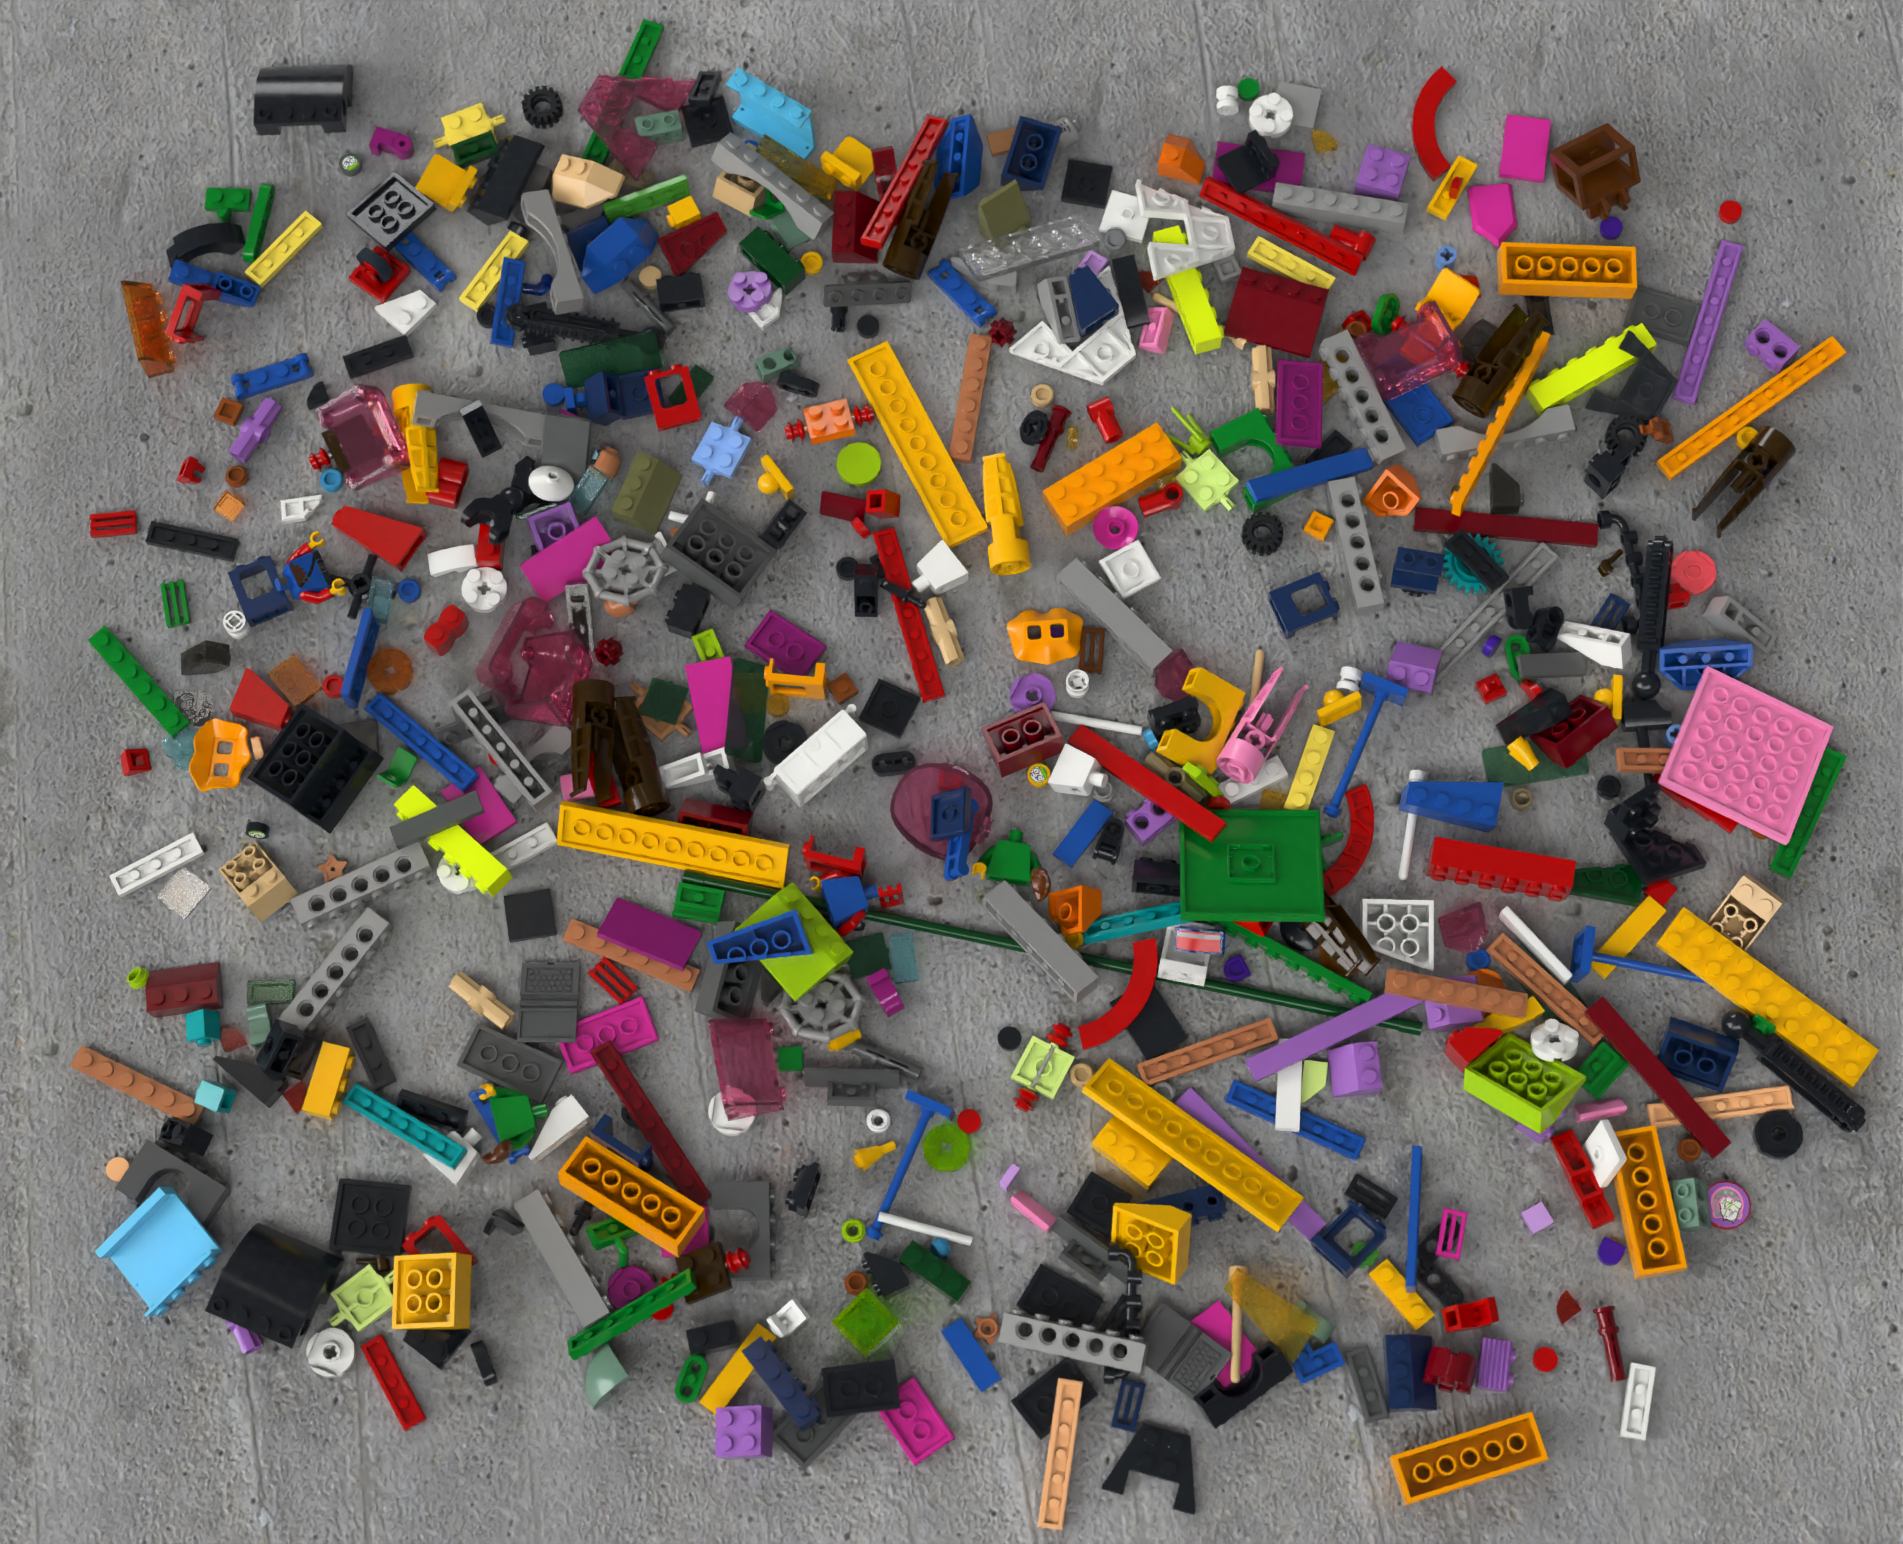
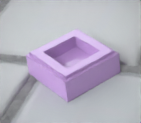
(1095, 262)
(1009, 1177)
(1537, 1218)

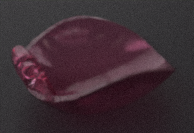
(912, 804)

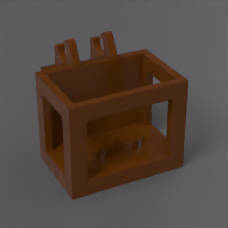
(1593, 173)

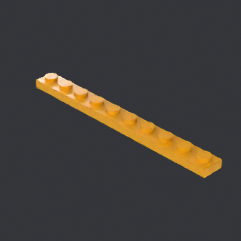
(1750, 408)
(1495, 430)

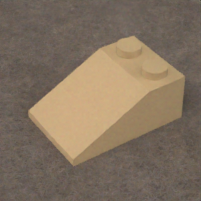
(739, 191)

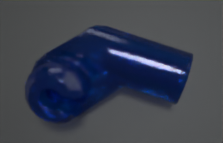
(540, 288)

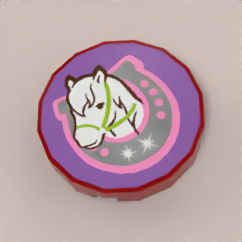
(1728, 1205)

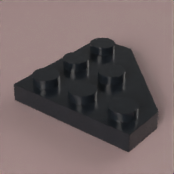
(1659, 857)

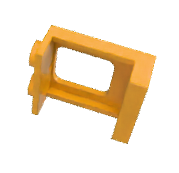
(814, 686)

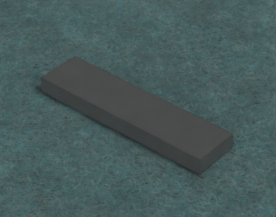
(437, 820)

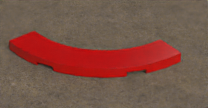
(1423, 123)
(1358, 843)
(1131, 1002)

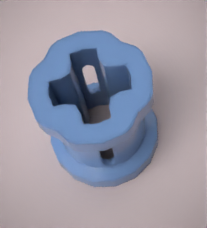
(1450, 255)
(1668, 741)

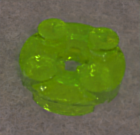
(946, 1162)

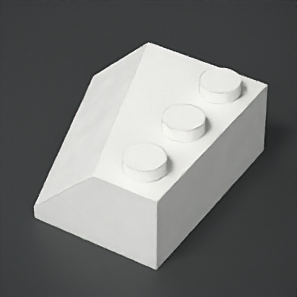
(1400, 929)

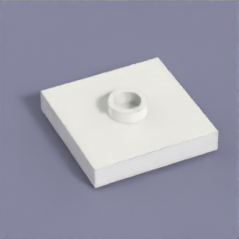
(1125, 214)
(1129, 570)
(1604, 1153)

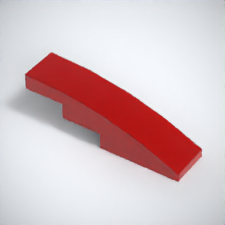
(1722, 821)
(1582, 1179)

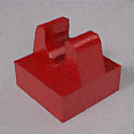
(186, 472)
(1677, 598)
(1490, 688)

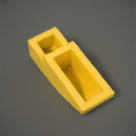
(1508, 1024)

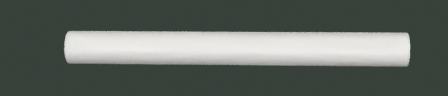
(1096, 723)
(924, 1228)

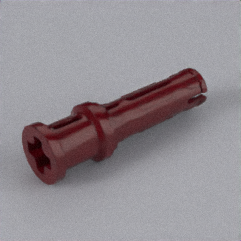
(1047, 444)
(1609, 1331)

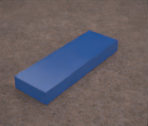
(1082, 833)
(971, 1355)

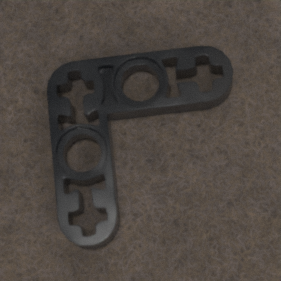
(1427, 1261)

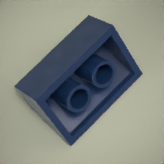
(1031, 154)
(1697, 1054)
(1404, 1369)

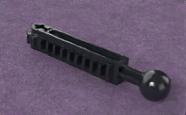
(569, 325)
(1653, 614)
(1796, 1073)

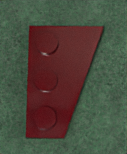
(691, 242)

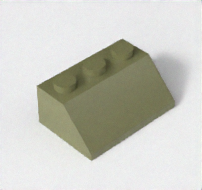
(646, 494)

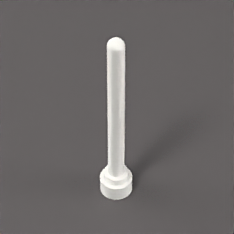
(1415, 776)

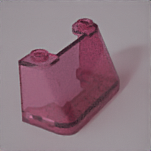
(1410, 353)
(366, 435)
(554, 666)
(495, 667)
(746, 1066)

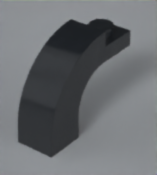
(206, 239)

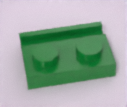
(698, 903)
(1601, 1070)

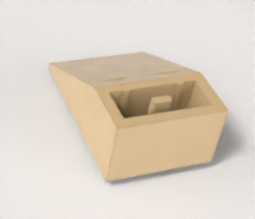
(258, 881)
(1745, 911)

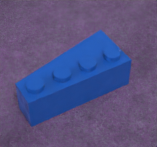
(1457, 803)
(768, 939)

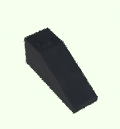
(1535, 716)
(262, 1085)

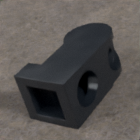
(1517, 607)

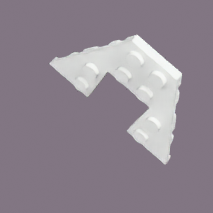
(1206, 231)
(1093, 360)

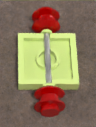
(1042, 1067)

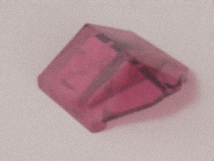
(753, 404)
(1172, 675)
(1464, 929)

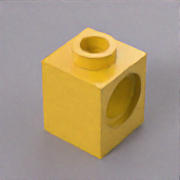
(683, 213)

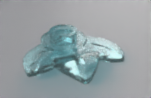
(180, 747)

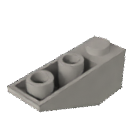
(999, 285)

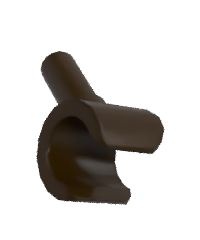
(1605, 566)
(382, 1264)

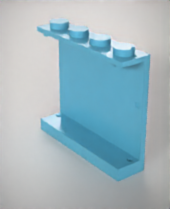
(773, 114)
(161, 1249)

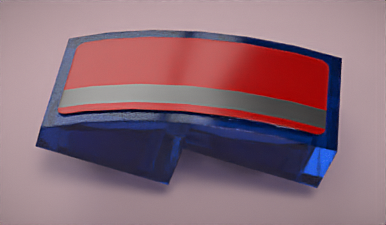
(1200, 940)

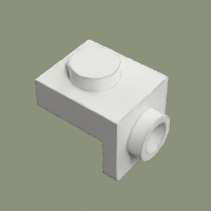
(788, 1319)

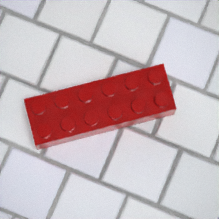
(1500, 869)

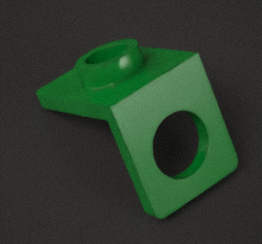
(769, 209)
(399, 768)
(1328, 840)
(1762, 1025)

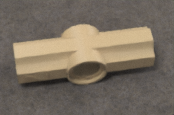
(1263, 379)
(943, 632)
(482, 1000)

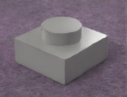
(1227, 269)

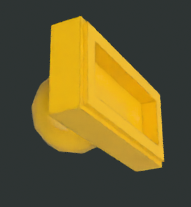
(774, 479)
(1612, 697)
(1338, 706)

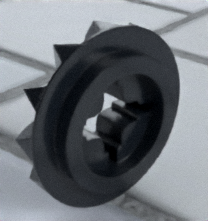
(1027, 431)

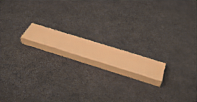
(1729, 1105)
(1060, 1454)

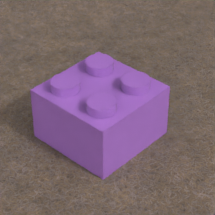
(1382, 173)
(744, 1432)

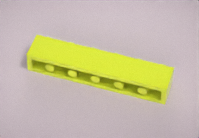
(1192, 299)
(1586, 372)
(457, 846)

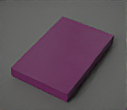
(788, 645)

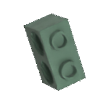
(660, 127)
(1691, 1204)

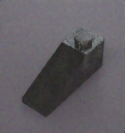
(580, 611)

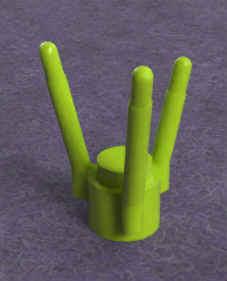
(1198, 441)

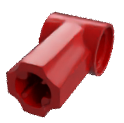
(1360, 242)
(1103, 415)
(1159, 502)

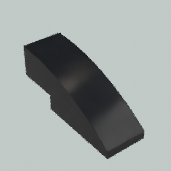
(1130, 291)

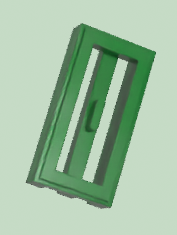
(171, 586)

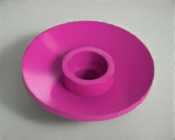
(1117, 518)

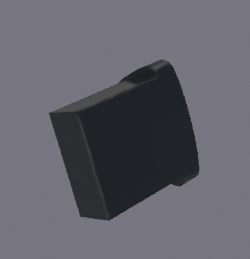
(504, 1221)

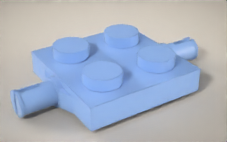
(721, 450)

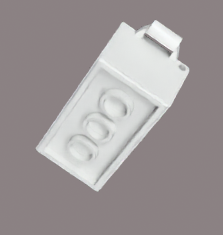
(820, 758)

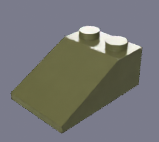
(1003, 212)

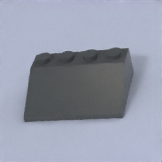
(717, 553)

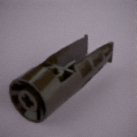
(919, 226)
(1499, 362)
(1767, 448)
(592, 733)
(636, 762)
(1342, 939)

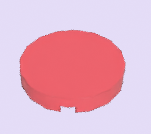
(1693, 572)

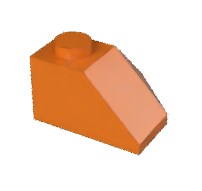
(1181, 160)
(1393, 493)
(1075, 908)

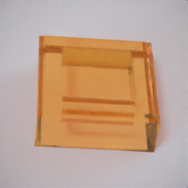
(229, 506)

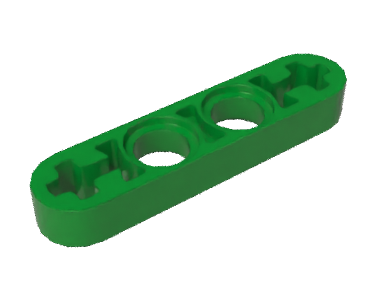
(259, 222)

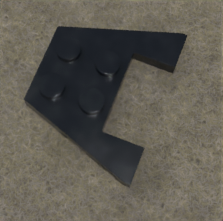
(1645, 389)
(1158, 1455)

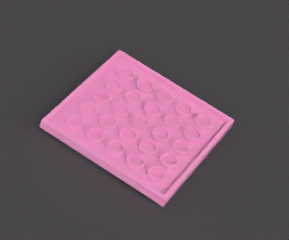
(1746, 755)

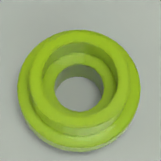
(138, 978)
(848, 1225)

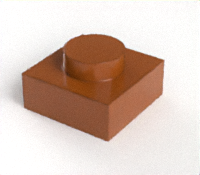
(228, 412)
(842, 688)

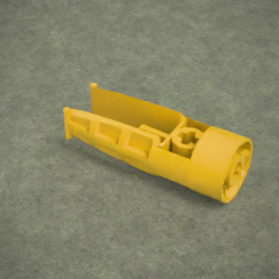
(421, 446)
(1002, 508)

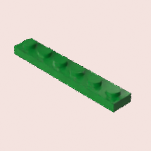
(139, 681)
(1788, 855)
(631, 1314)

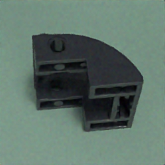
(303, 97)
(274, 1285)

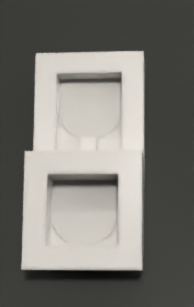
(452, 559)

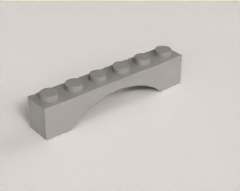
(739, 158)
(540, 215)
(435, 409)
(1459, 443)

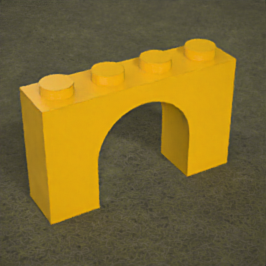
(1223, 703)

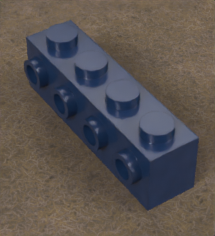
(1201, 1202)
(781, 1383)

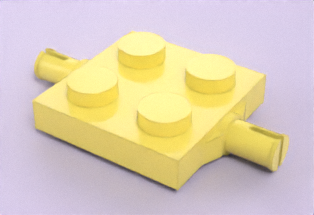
(467, 124)

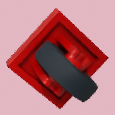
(379, 273)

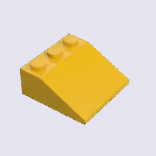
(1131, 1152)
(1155, 1236)
(432, 1291)

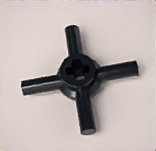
(358, 581)

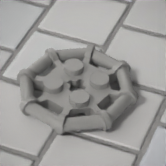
(625, 560)
(831, 1016)

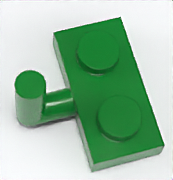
(226, 201)
(609, 1233)

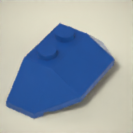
(960, 153)
(617, 252)
(1686, 660)

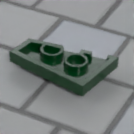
(1608, 884)

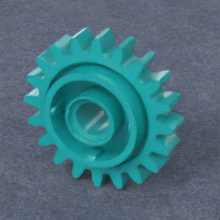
(1460, 575)

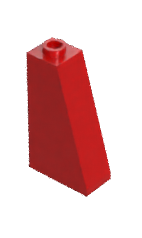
(384, 537)

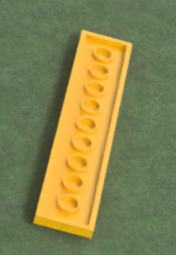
(917, 445)
(672, 844)
(1766, 994)
(1193, 1144)

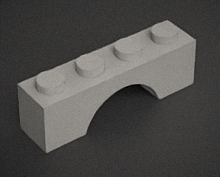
(553, 745)

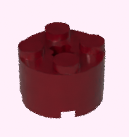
(1450, 1370)

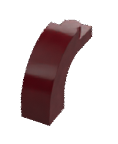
(884, 169)

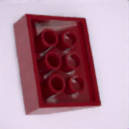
(1276, 312)

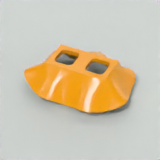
(1046, 649)
(206, 754)

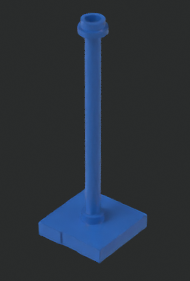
(1383, 691)
(1584, 954)
(928, 1109)

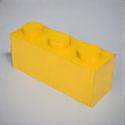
(329, 1081)

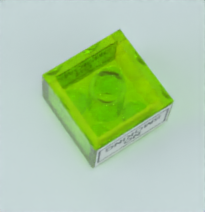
(866, 1323)

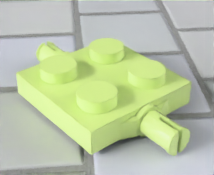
(1207, 480)
(363, 1298)

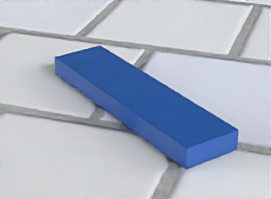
(508, 294)

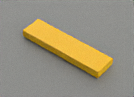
(1629, 934)
(734, 1373)

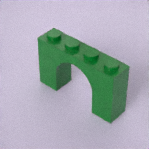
(1252, 430)

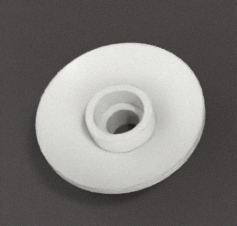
(551, 483)

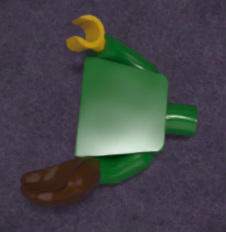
(1014, 864)
(513, 1118)

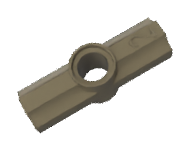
(1165, 769)

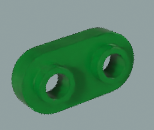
(1385, 314)
(1520, 641)
(690, 1379)

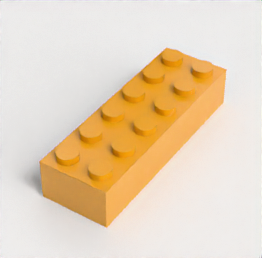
(1566, 270)
(1112, 478)
(632, 1196)
(1647, 1206)
(1468, 1458)

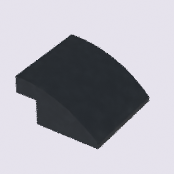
(315, 768)

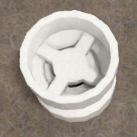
(1227, 100)
(238, 629)
(1077, 679)
(1349, 680)

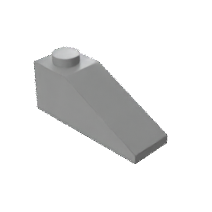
(1059, 309)
(1739, 623)

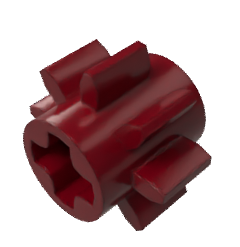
(1002, 332)
(608, 651)

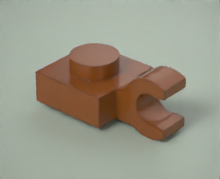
(1659, 429)

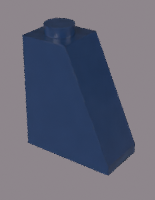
(1090, 301)

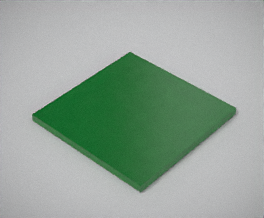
(1255, 870)

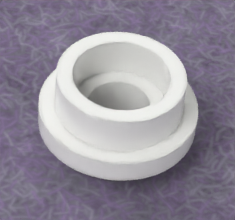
(878, 1113)

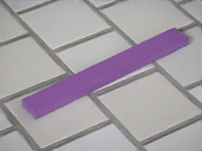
(1707, 322)
(1328, 1034)
(1304, 1217)

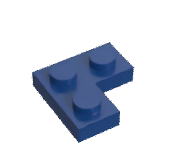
(1317, 1363)

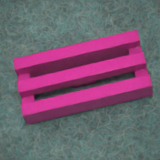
(1456, 1256)

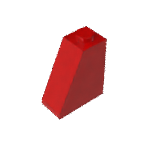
(259, 703)

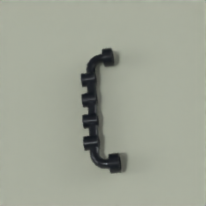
(1632, 560)
(1133, 1302)

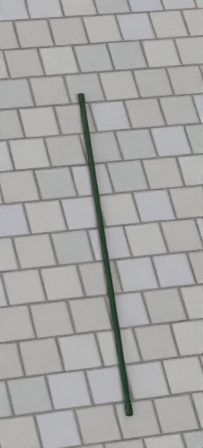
(701, 879)

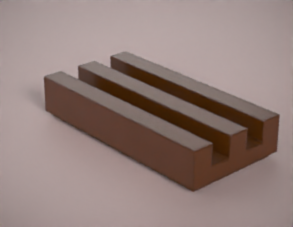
(1090, 669)

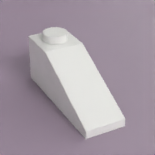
(1600, 644)
(561, 1124)

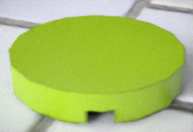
(858, 464)

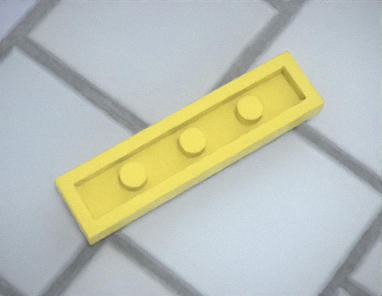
(283, 249)
(1288, 265)
(489, 276)
(1309, 768)

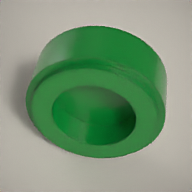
(1248, 89)

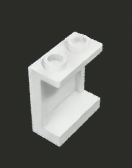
(1181, 965)

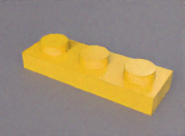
(1441, 204)
(1394, 1288)

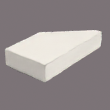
(769, 312)
(299, 508)

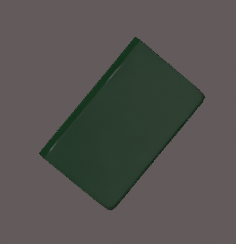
(474, 149)

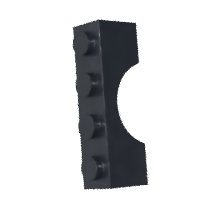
(1266, 1371)

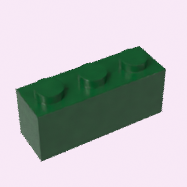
(772, 260)
(935, 1272)

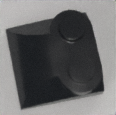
(804, 1189)
(436, 1345)

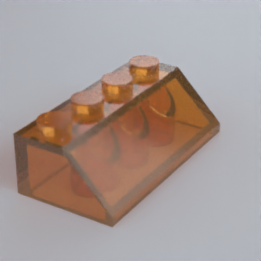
(148, 328)

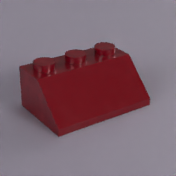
(850, 220)
(1576, 733)
(1023, 739)
(715, 817)
(184, 990)

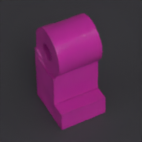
(392, 143)
(885, 992)

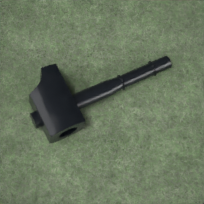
(1642, 717)

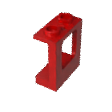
(197, 294)
(677, 415)
(855, 866)
(430, 1225)

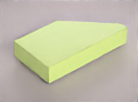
(1313, 1079)

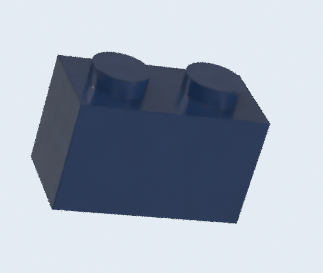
(604, 398)

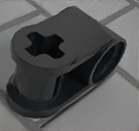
(1545, 627)
(1109, 845)

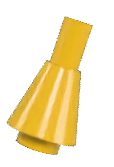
(868, 1156)

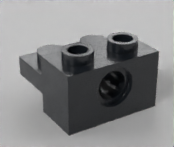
(1606, 469)
(1184, 709)
(744, 789)
(1635, 813)
(288, 1051)

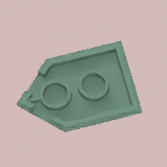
(786, 230)

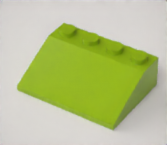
(802, 972)
(1522, 1083)

